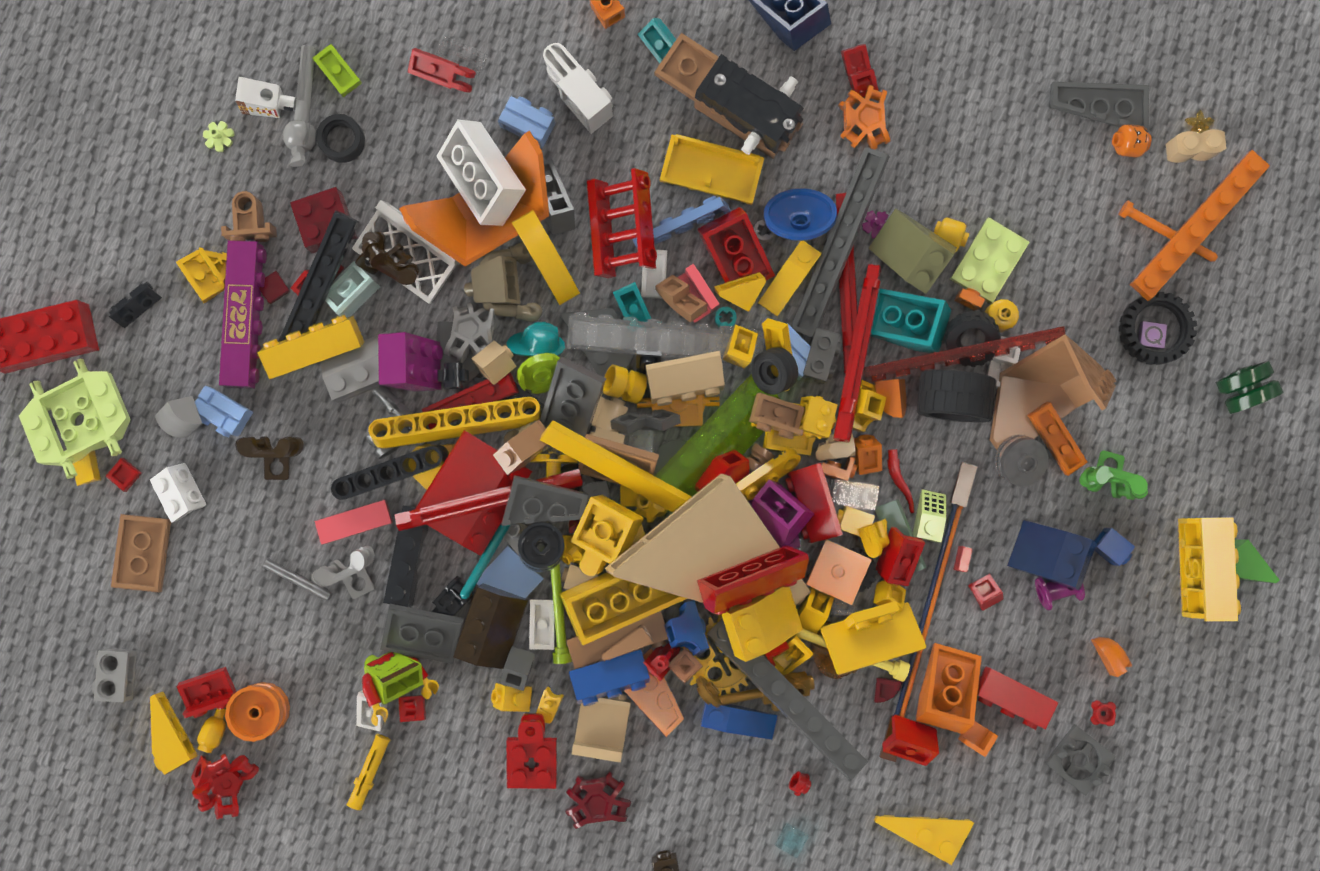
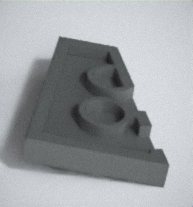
(539, 501)

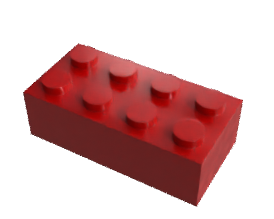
(46, 335)

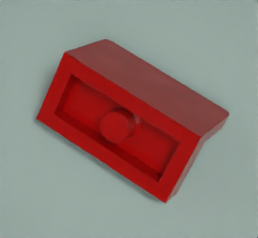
(899, 558)
(912, 741)

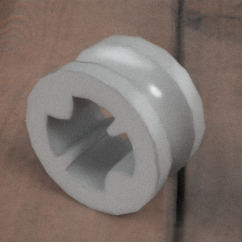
(766, 238)

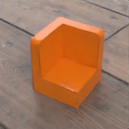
(979, 739)

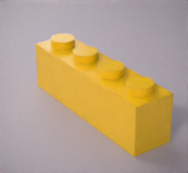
(310, 347)

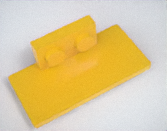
(872, 637)

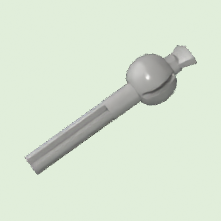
(299, 133)

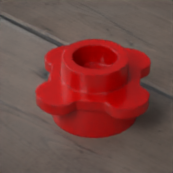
(1110, 714)

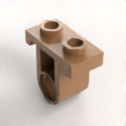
(248, 223)

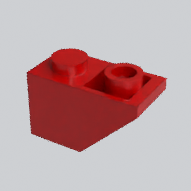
(729, 464)

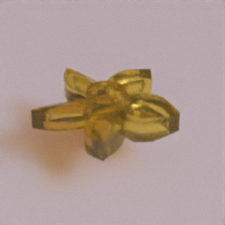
(1199, 123)

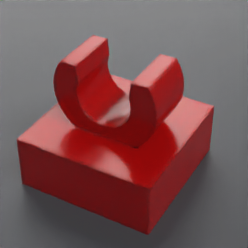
(412, 708)

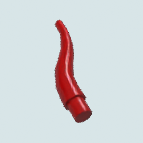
(895, 473)

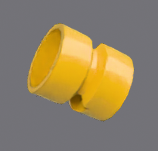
(626, 385)

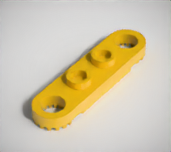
(771, 470)

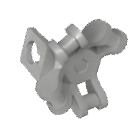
(468, 328)
(337, 571)

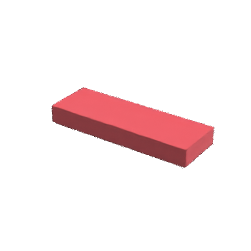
(353, 522)

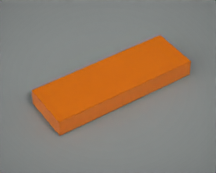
(1057, 438)

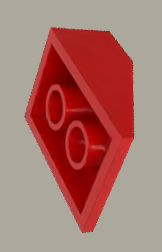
(735, 246)

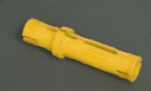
(364, 781)

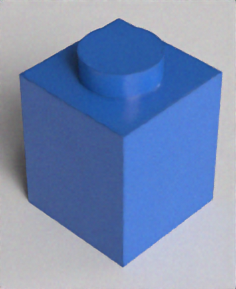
(1113, 547)

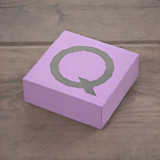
(1152, 335)

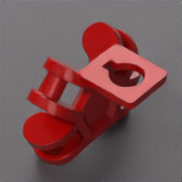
(223, 781)

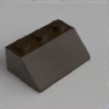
(490, 627)

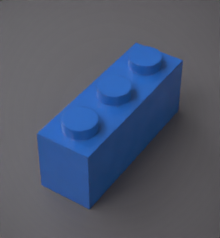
(609, 678)

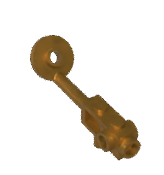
(710, 692)

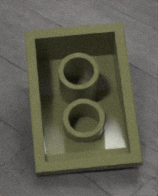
(912, 250)

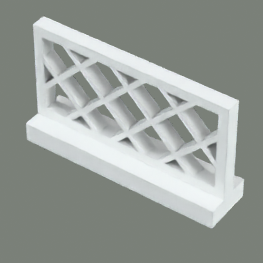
(395, 218)

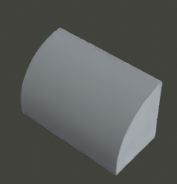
(179, 417)

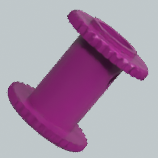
(1053, 591)

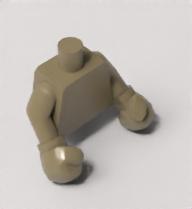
(497, 284)

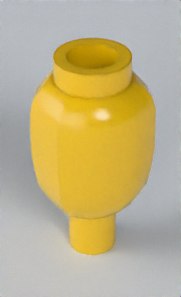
(212, 732)

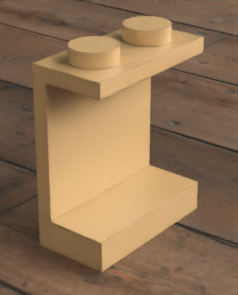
(602, 729)

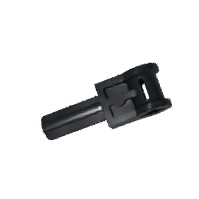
(449, 600)

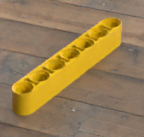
(444, 417)

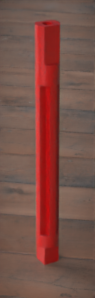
(848, 297)
(857, 354)
(475, 502)

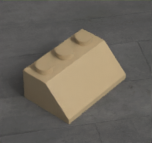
(685, 378)

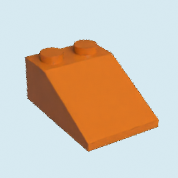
(949, 689)

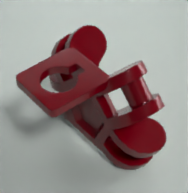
(597, 803)

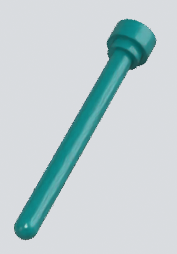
(484, 561)

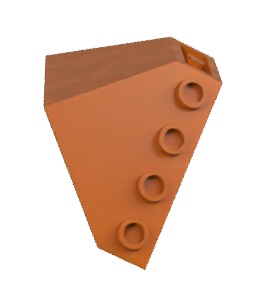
(454, 228)

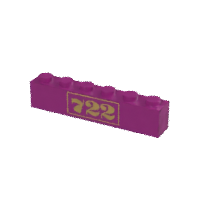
(242, 314)

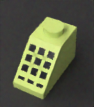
(930, 516)

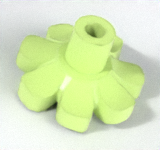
(218, 136)

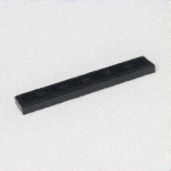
(321, 274)

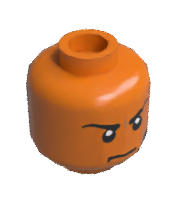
(1132, 140)

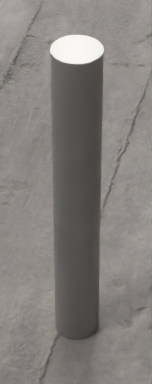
(297, 579)

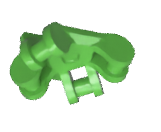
(1095, 477)

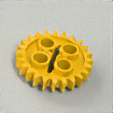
(724, 682)

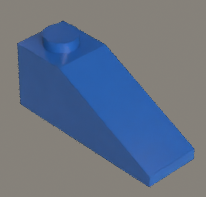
(739, 720)

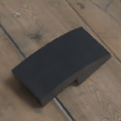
(645, 358)

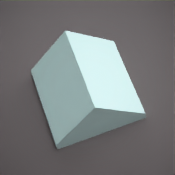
(351, 290)

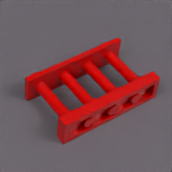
(601, 226)

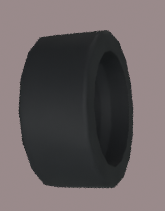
(334, 121)

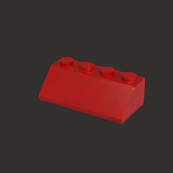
(752, 578)

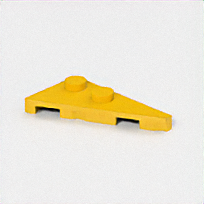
(937, 836)

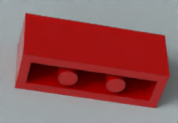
(1015, 699)

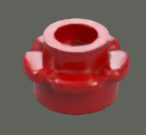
(800, 783)

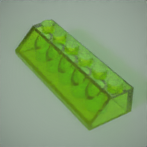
(723, 432)

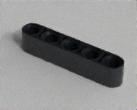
(379, 476)

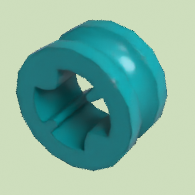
(725, 310)

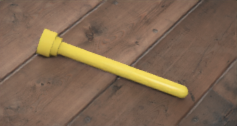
(898, 669)

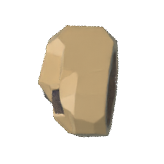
(834, 449)

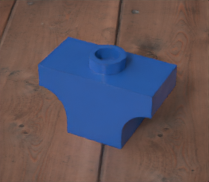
(687, 630)

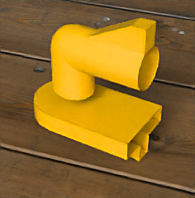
(874, 538)

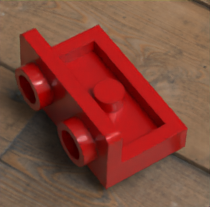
(206, 692)

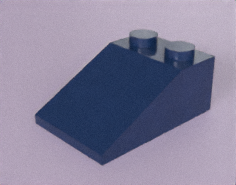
(794, 20)
(1052, 554)

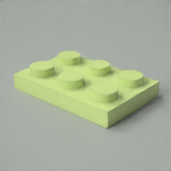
(990, 260)

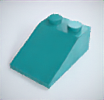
(910, 320)

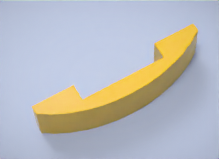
(546, 257)

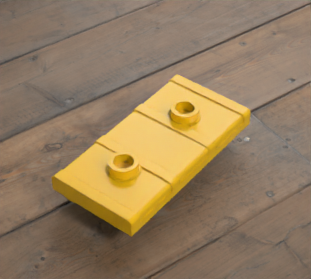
(711, 168)

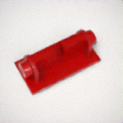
(659, 660)

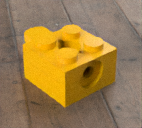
(604, 533)

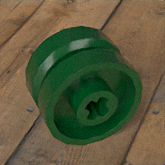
(1249, 387)

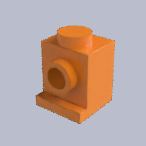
(609, 13)

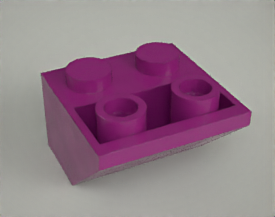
(780, 512)

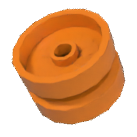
(243, 708)

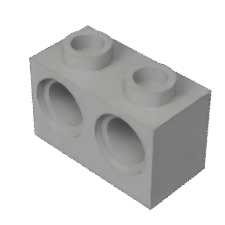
(122, 676)

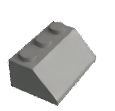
(352, 371)

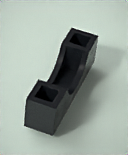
(404, 565)

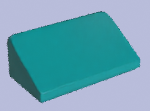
(657, 38)

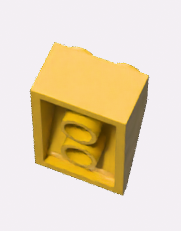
(762, 624)

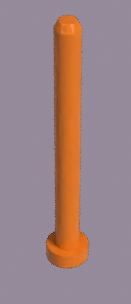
(1128, 210)

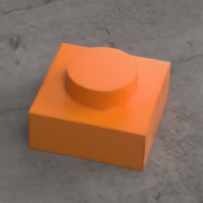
(970, 298)

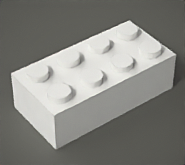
(480, 173)

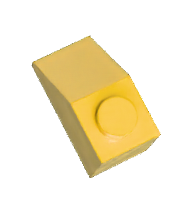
(815, 610)

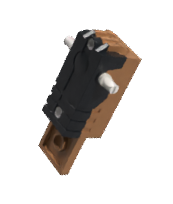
(733, 96)

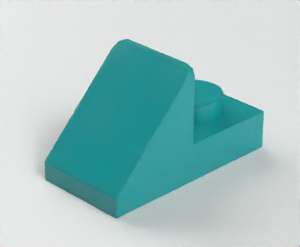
(632, 303)

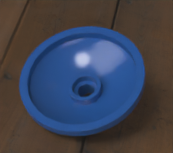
(800, 214)

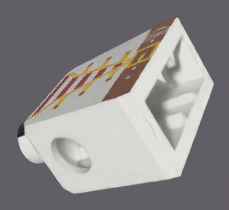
(262, 98)

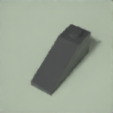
(561, 211)

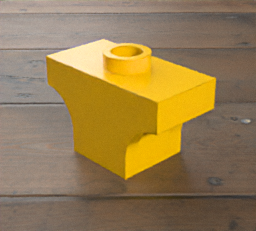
(869, 407)

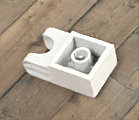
(578, 88)

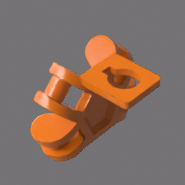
(867, 117)

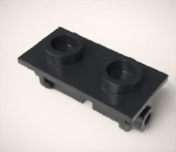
(130, 309)

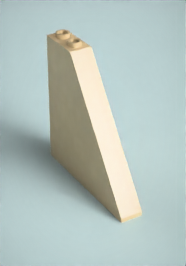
(698, 540)

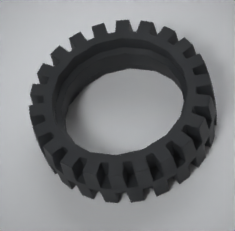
(1183, 316)

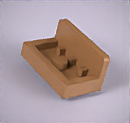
(777, 415)

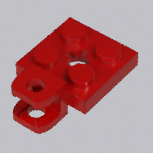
(531, 744)

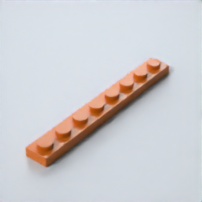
(1199, 225)

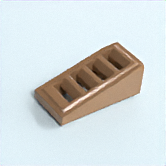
(634, 640)

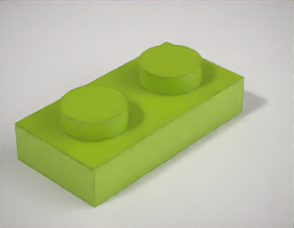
(337, 70)

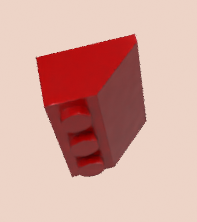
(812, 490)

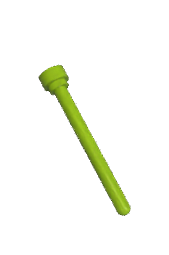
(561, 654)

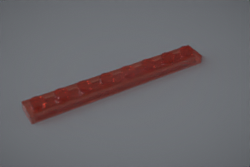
(953, 356)

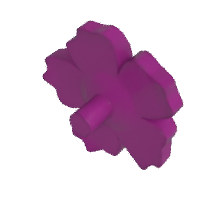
(874, 222)

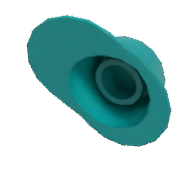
(537, 339)

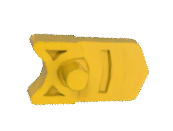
(549, 705)

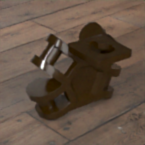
(380, 260)
(262, 448)

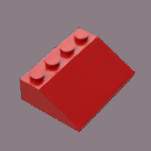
(468, 472)

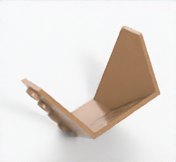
(1053, 374)

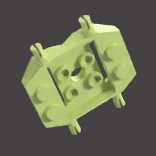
(87, 394)

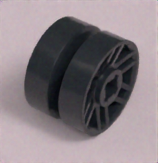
(529, 541)

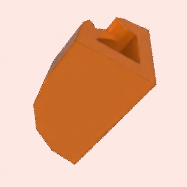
(895, 396)
(1112, 656)

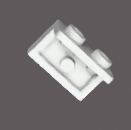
(177, 491)

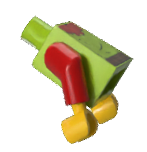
(392, 677)

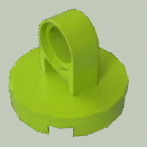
(537, 372)

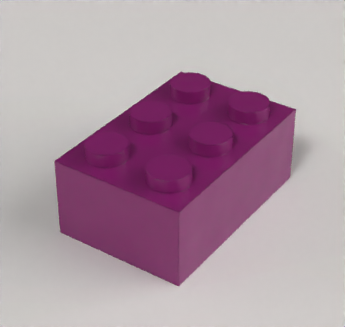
(409, 362)

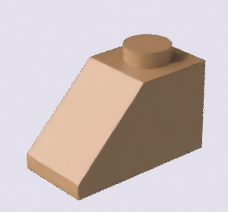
(521, 448)

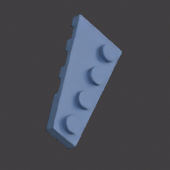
(689, 216)

